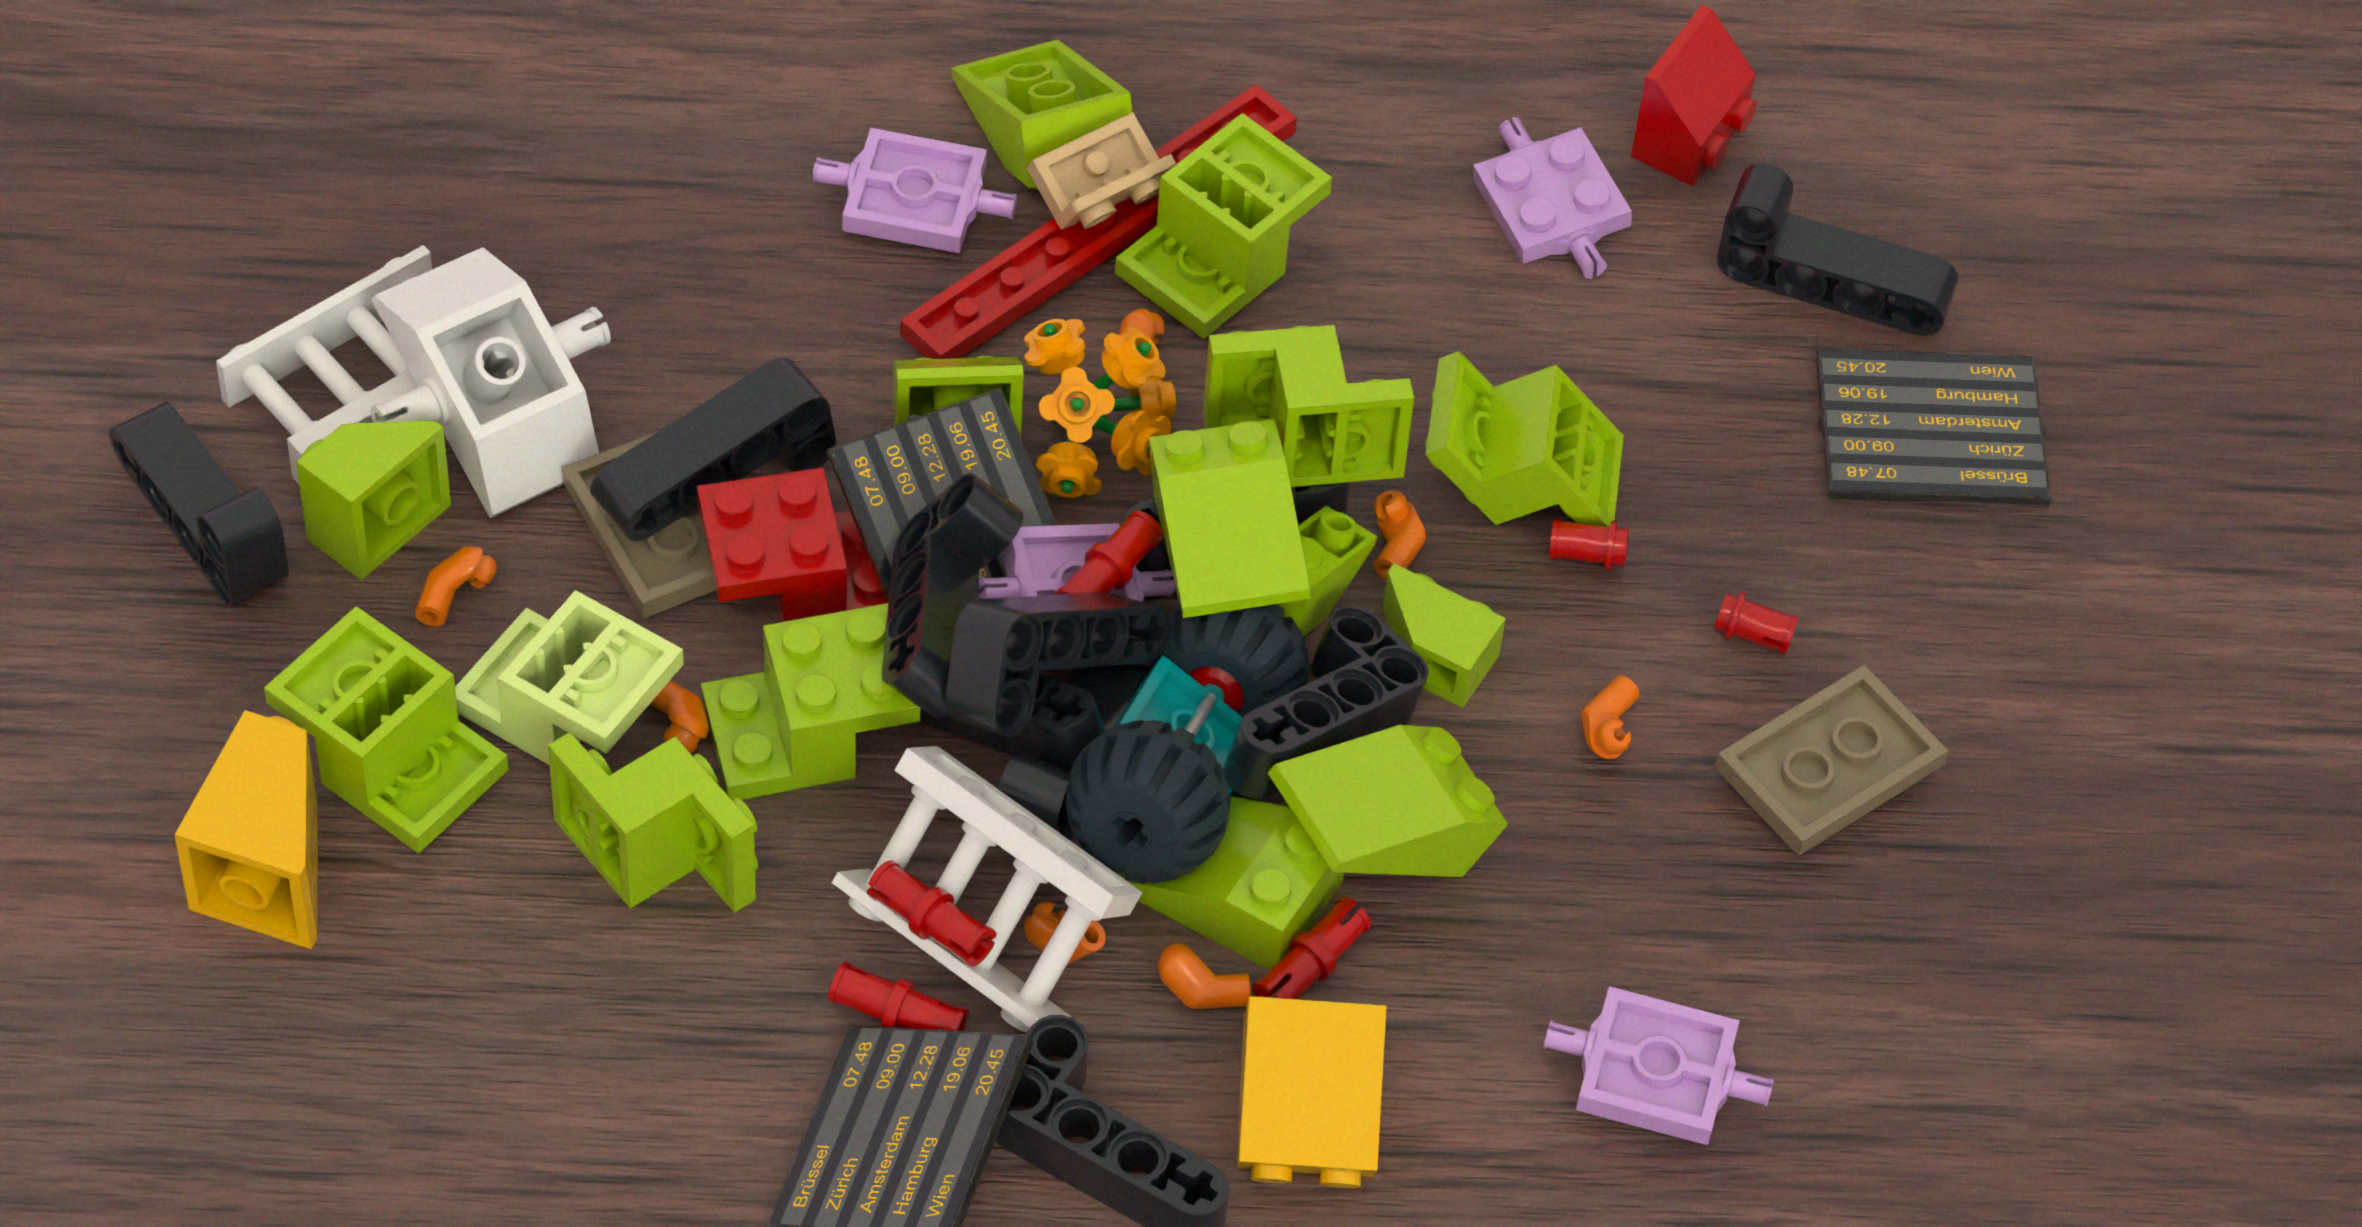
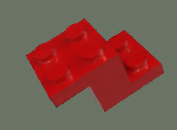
(786, 542)

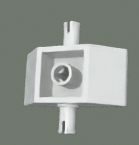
(482, 321)

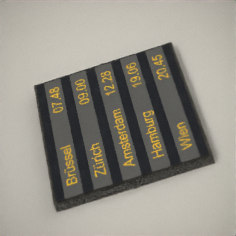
(1932, 427)
(911, 463)
(902, 1128)

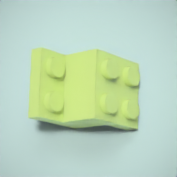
(567, 674)

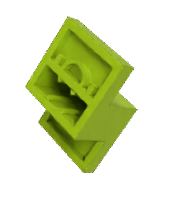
(1223, 225)
(1324, 424)
(1524, 444)
(804, 711)
(386, 729)
(654, 821)

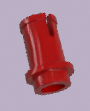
(1589, 543)
(1755, 623)

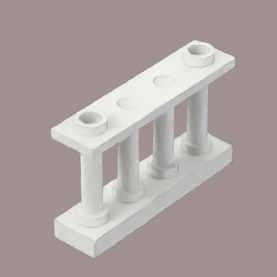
(307, 341)
(1040, 857)

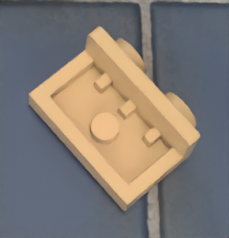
(1099, 171)

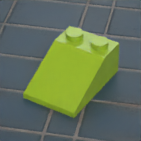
(1038, 101)
(1228, 518)
(1392, 803)
(1255, 886)

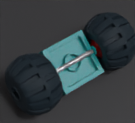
(1154, 785)

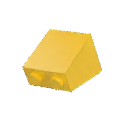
(254, 833)
(1311, 1090)

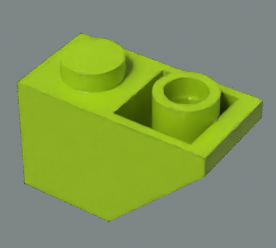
(1333, 555)
(1448, 631)

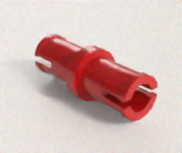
(1111, 563)
(931, 913)
(1314, 953)
(893, 1002)

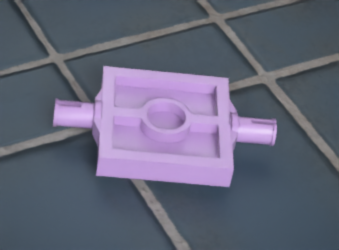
(914, 190)
(1552, 196)
(1048, 556)
(1658, 1065)

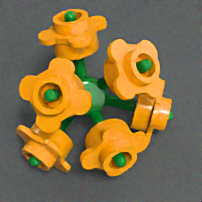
(1080, 405)

